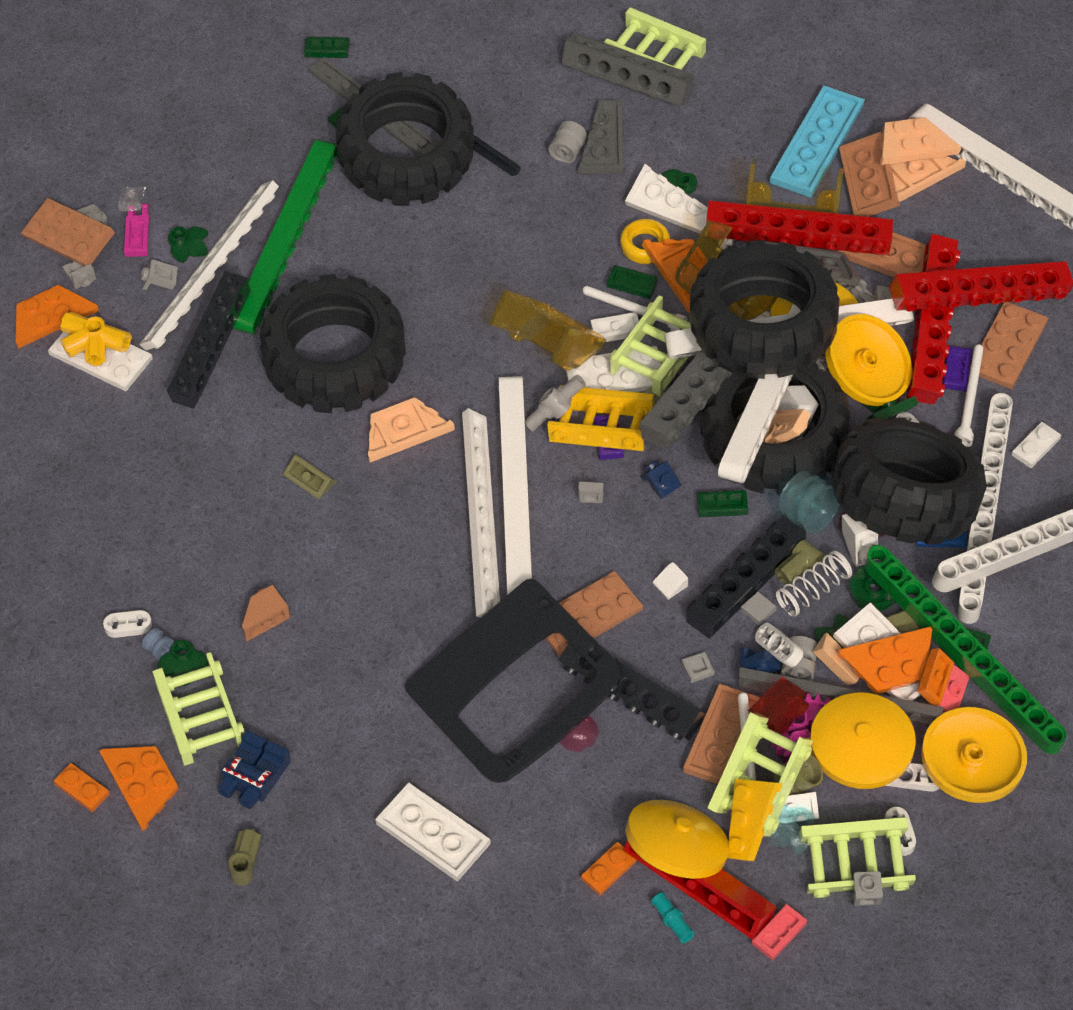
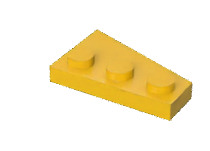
(749, 812)

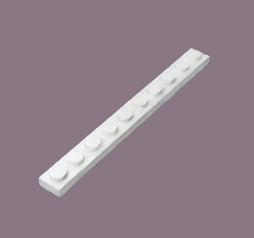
(205, 272)
(480, 512)

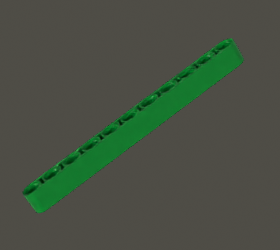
(285, 233)
(965, 659)

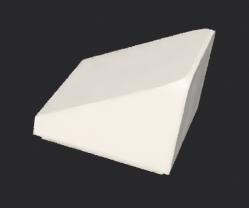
(671, 581)

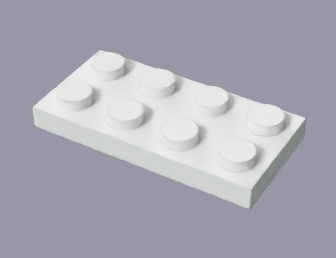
(119, 368)
(597, 373)
(871, 626)
(433, 832)

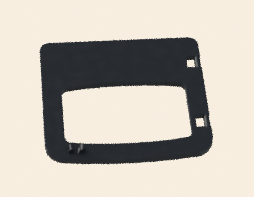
(486, 650)

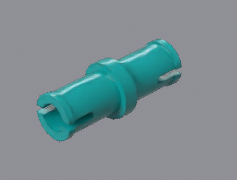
(672, 917)

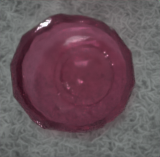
(582, 736)

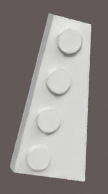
(663, 200)

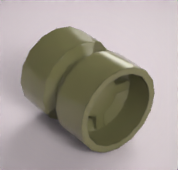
(808, 777)

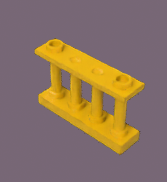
(607, 402)

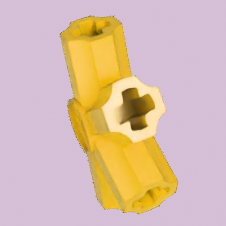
(93, 337)

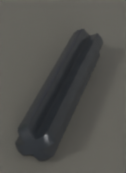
(495, 157)

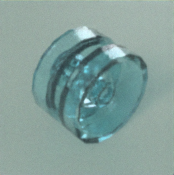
(808, 502)

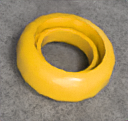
(638, 227)

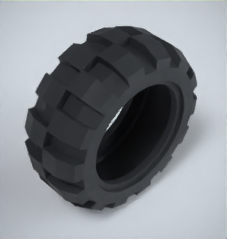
(405, 100)
(324, 304)
(764, 346)
(779, 462)
(908, 480)

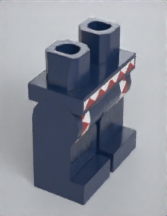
(253, 769)

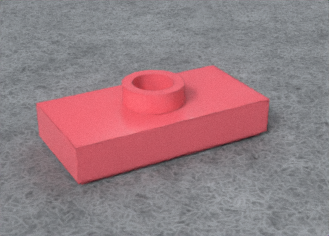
(954, 690)
(779, 932)

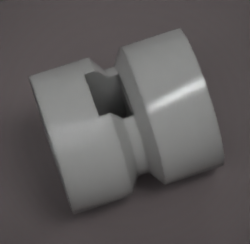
(567, 141)
(806, 667)

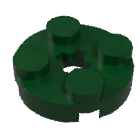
(862, 595)

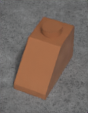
(264, 612)

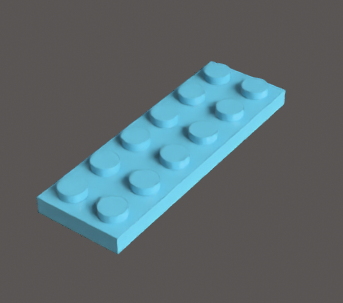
(817, 141)

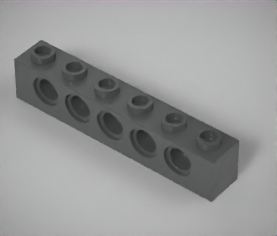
(638, 67)
(683, 401)

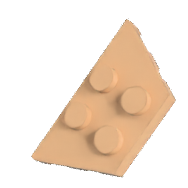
(914, 141)
(917, 175)
(404, 427)

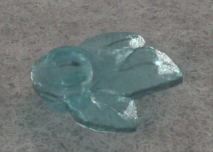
(788, 829)

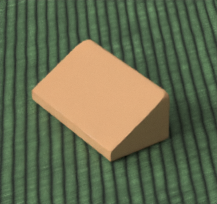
(827, 652)

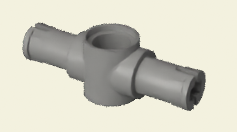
(555, 402)

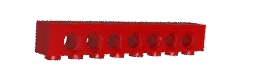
(804, 227)
(981, 286)
(932, 328)

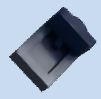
(661, 478)
(759, 661)

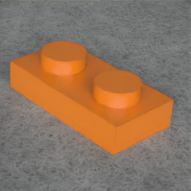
(935, 676)
(81, 787)
(608, 869)

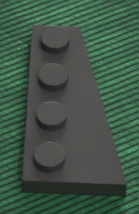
(605, 141)
(834, 261)

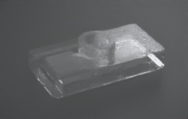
(131, 198)

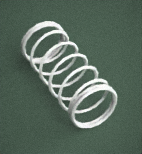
(844, 563)

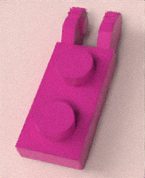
(137, 233)

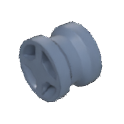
(157, 643)

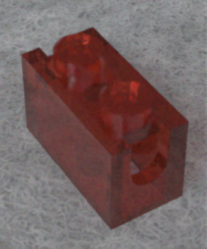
(782, 705)

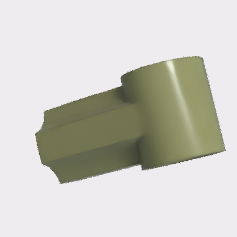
(802, 558)
(244, 856)

